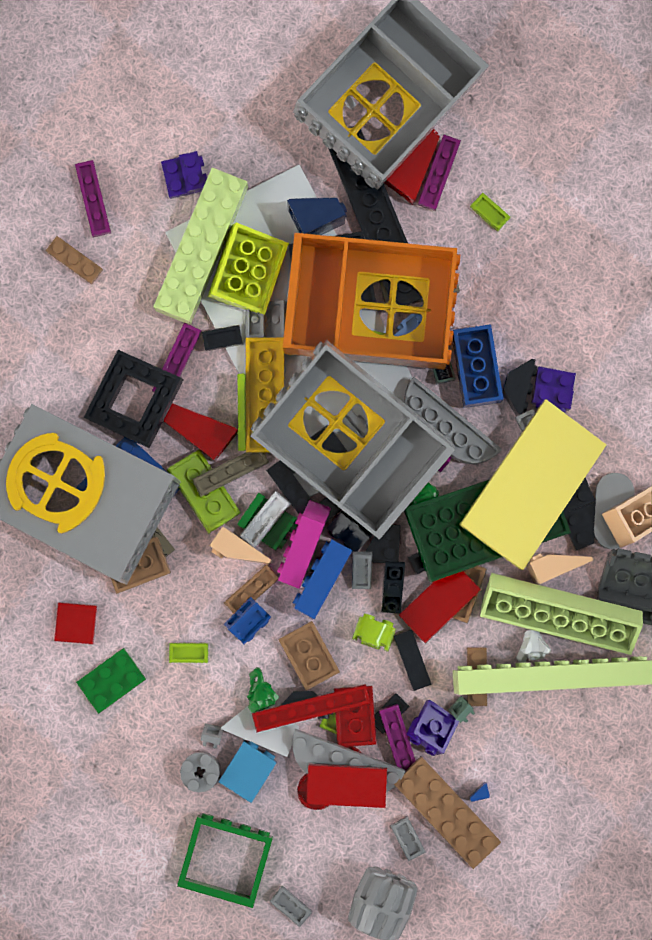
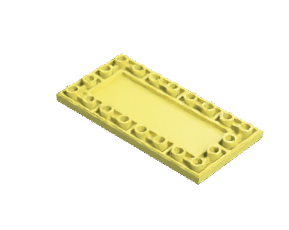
(533, 485)

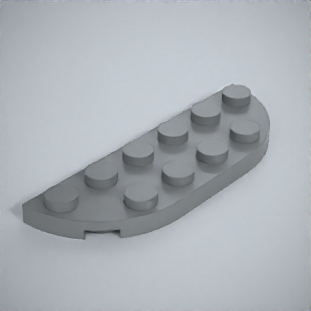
(469, 442)
(315, 750)

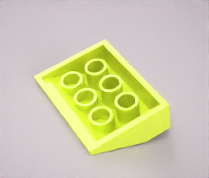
(248, 269)

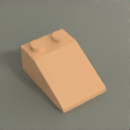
(631, 518)
(233, 547)
(550, 566)

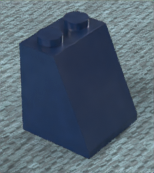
(316, 214)

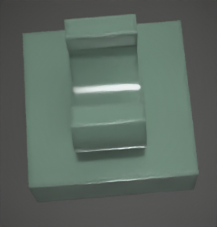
(461, 709)

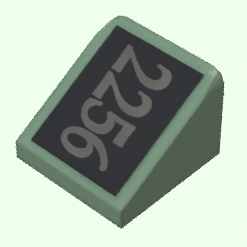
(444, 376)

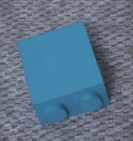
(248, 770)

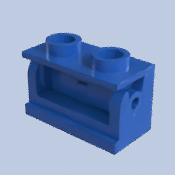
(247, 621)

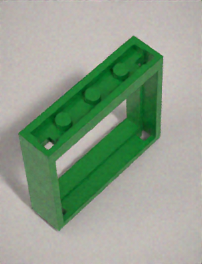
(215, 891)

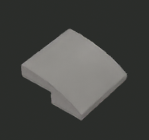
(267, 325)

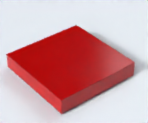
(75, 623)

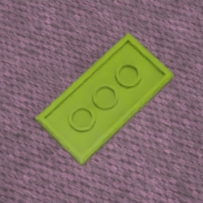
(211, 509)

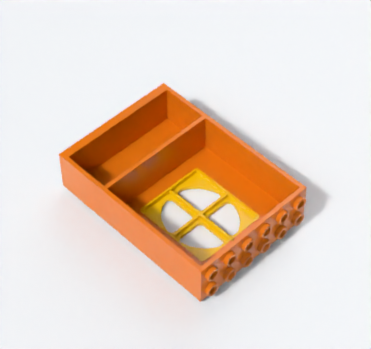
(327, 291)

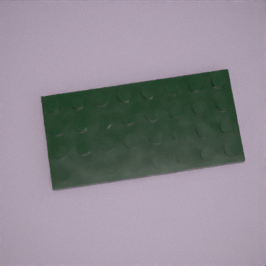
(445, 544)

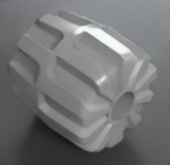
(382, 904)

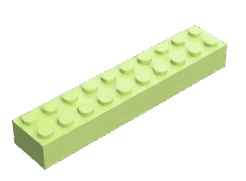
(552, 677)

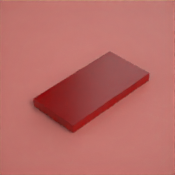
(439, 604)
(347, 785)

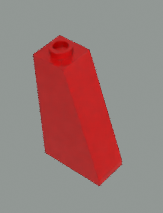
(410, 174)
(201, 431)

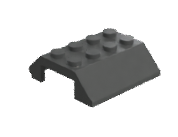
(628, 581)

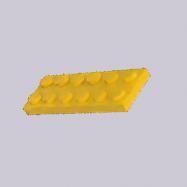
(263, 382)

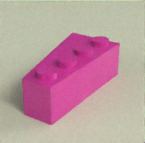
(304, 544)

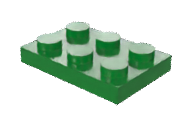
(111, 680)

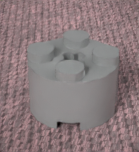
(210, 776)

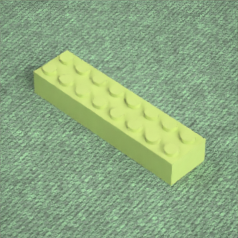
(201, 246)
(561, 614)

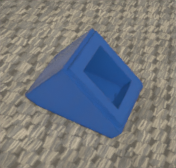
(480, 793)

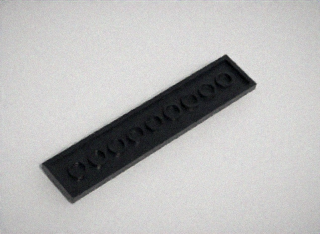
(375, 218)

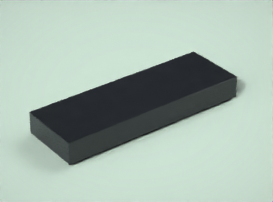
(412, 660)

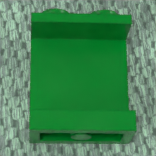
(276, 536)

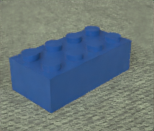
(477, 366)
(323, 578)

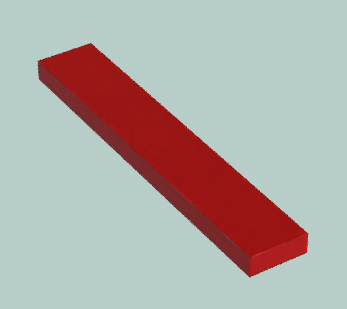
(311, 708)

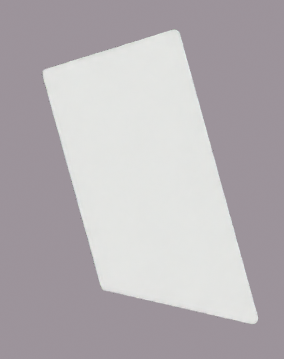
(274, 739)

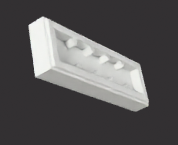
(265, 519)

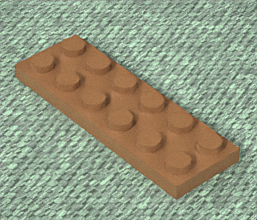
(447, 812)

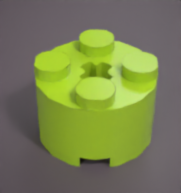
(374, 632)

